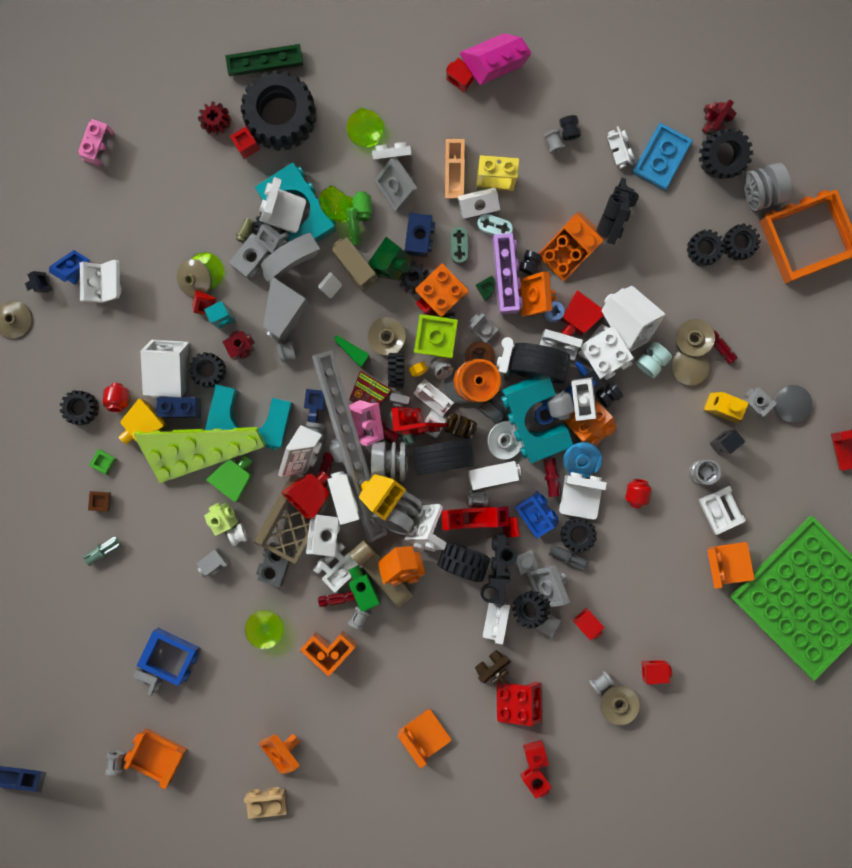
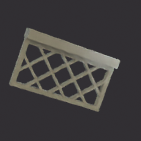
(271, 523)

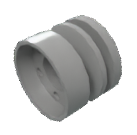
(767, 186)
(389, 462)
(399, 518)

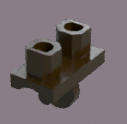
(487, 673)

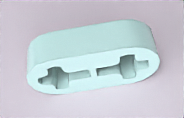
(496, 221)

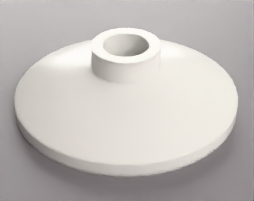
(507, 448)

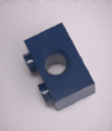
(419, 223)
(178, 407)

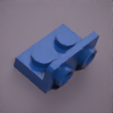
(537, 514)

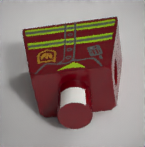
(369, 390)

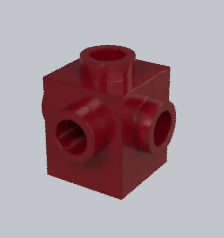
(233, 342)

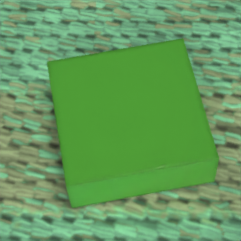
(102, 461)

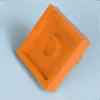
(536, 294)
(279, 752)

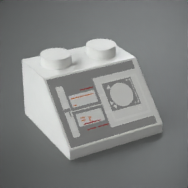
(300, 452)

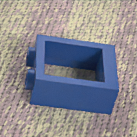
(151, 646)

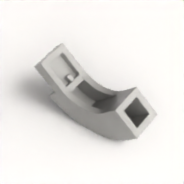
(289, 256)

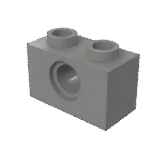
(240, 259)

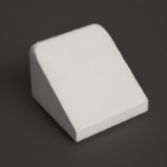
(330, 285)
(434, 417)

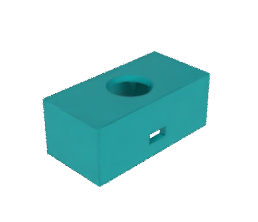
(219, 315)

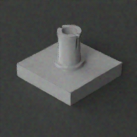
(396, 183)
(550, 584)

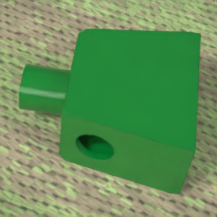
(366, 597)

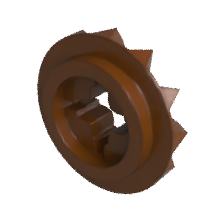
(479, 347)

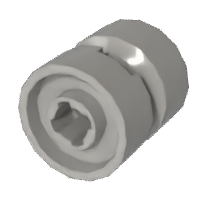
(705, 472)

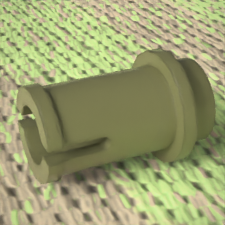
(245, 230)

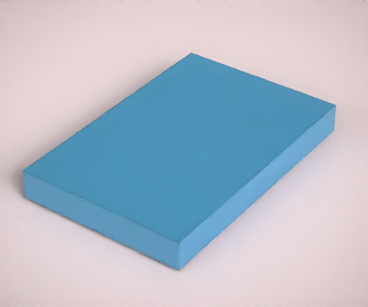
(662, 156)

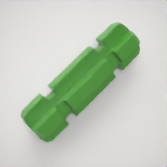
(353, 225)

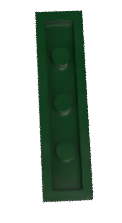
(264, 60)

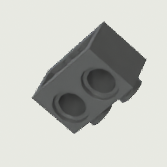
(280, 566)

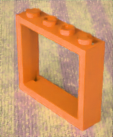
(841, 221)

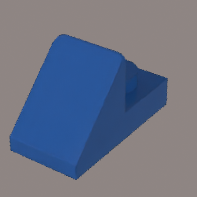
(68, 267)

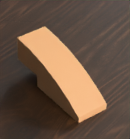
(454, 167)

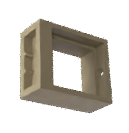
(354, 264)

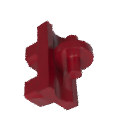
(715, 115)

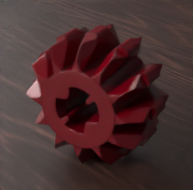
(221, 118)

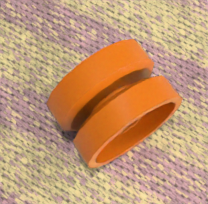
(473, 370)

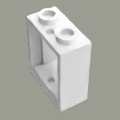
(494, 475)
(343, 498)

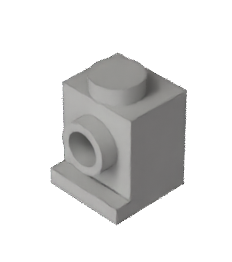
(762, 409)
(212, 563)

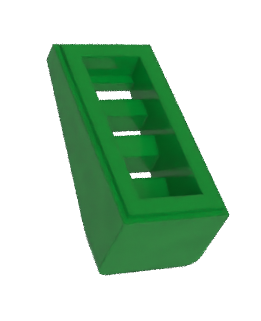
(357, 355)

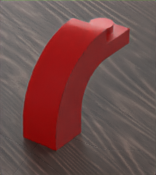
(475, 517)

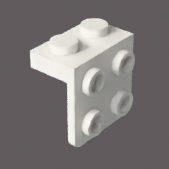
(281, 208)
(100, 281)
(607, 353)
(581, 496)
(423, 528)

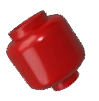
(115, 397)
(638, 493)

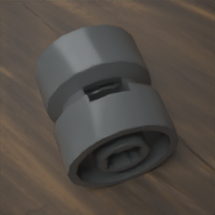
(494, 408)

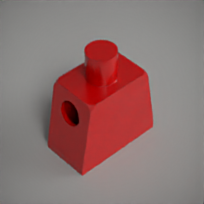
(580, 314)
(307, 494)

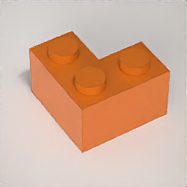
(401, 566)
(326, 655)

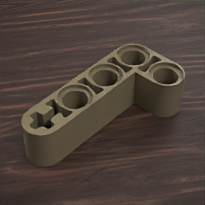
(368, 558)

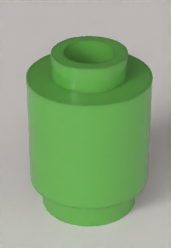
(363, 203)

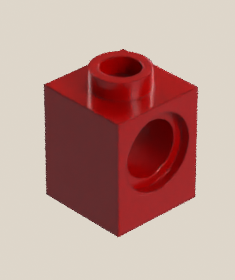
(459, 75)
(244, 142)
(588, 624)
(656, 672)
(535, 755)
(529, 776)

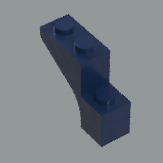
(22, 779)

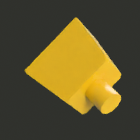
(728, 406)
(140, 418)
(381, 495)

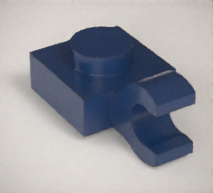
(314, 401)

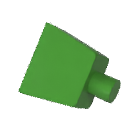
(232, 477)

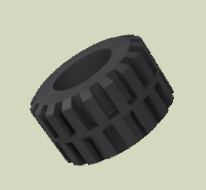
(741, 153)
(464, 562)

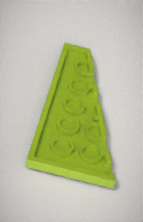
(193, 449)

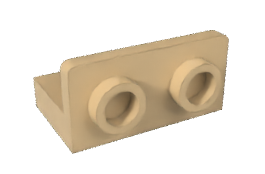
(266, 803)

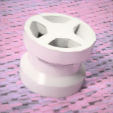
(237, 534)

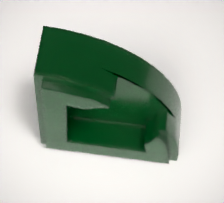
(486, 288)

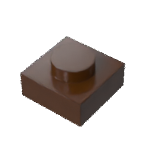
(99, 501)

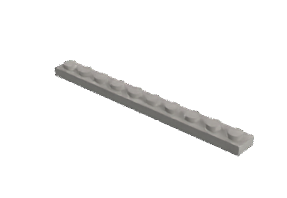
(346, 436)

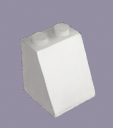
(632, 316)
(164, 368)

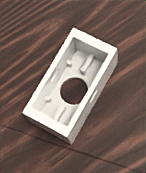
(467, 203)

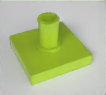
(435, 336)

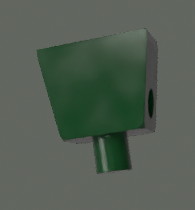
(389, 260)

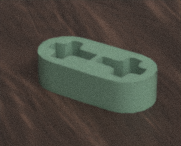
(454, 246)

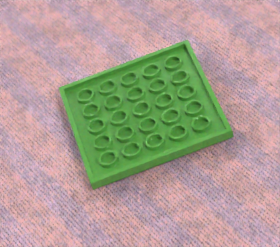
(803, 597)

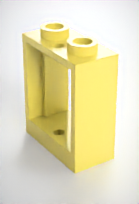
(496, 175)

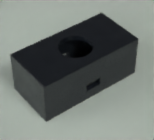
(727, 442)

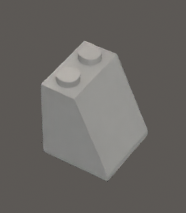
(283, 311)

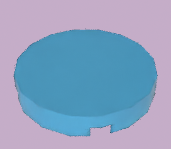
(582, 459)

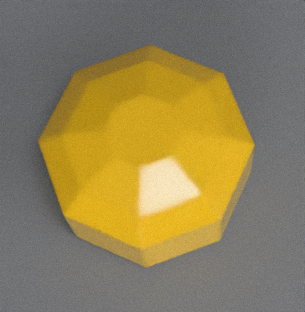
(418, 369)

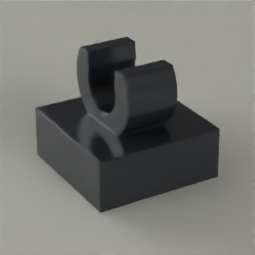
(38, 282)

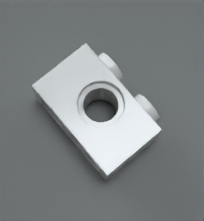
(584, 399)
(315, 544)

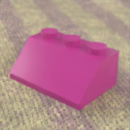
(496, 57)

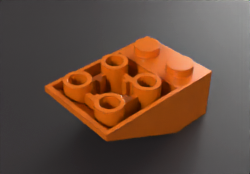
(571, 246)

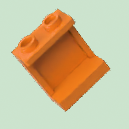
(155, 757)

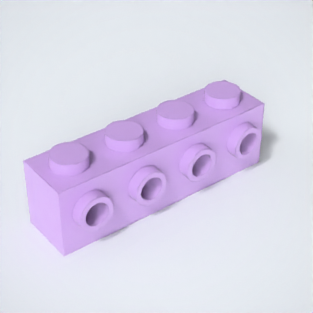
(505, 273)

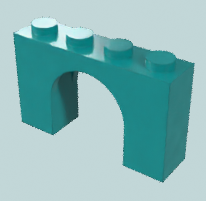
(293, 182)
(519, 400)
(274, 429)

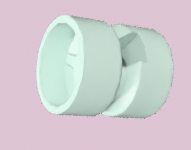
(654, 359)

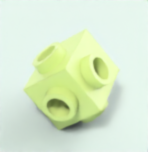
(220, 518)

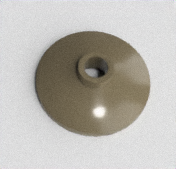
(200, 277)
(21, 319)
(386, 326)
(698, 329)
(626, 712)

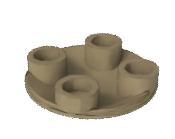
(690, 369)

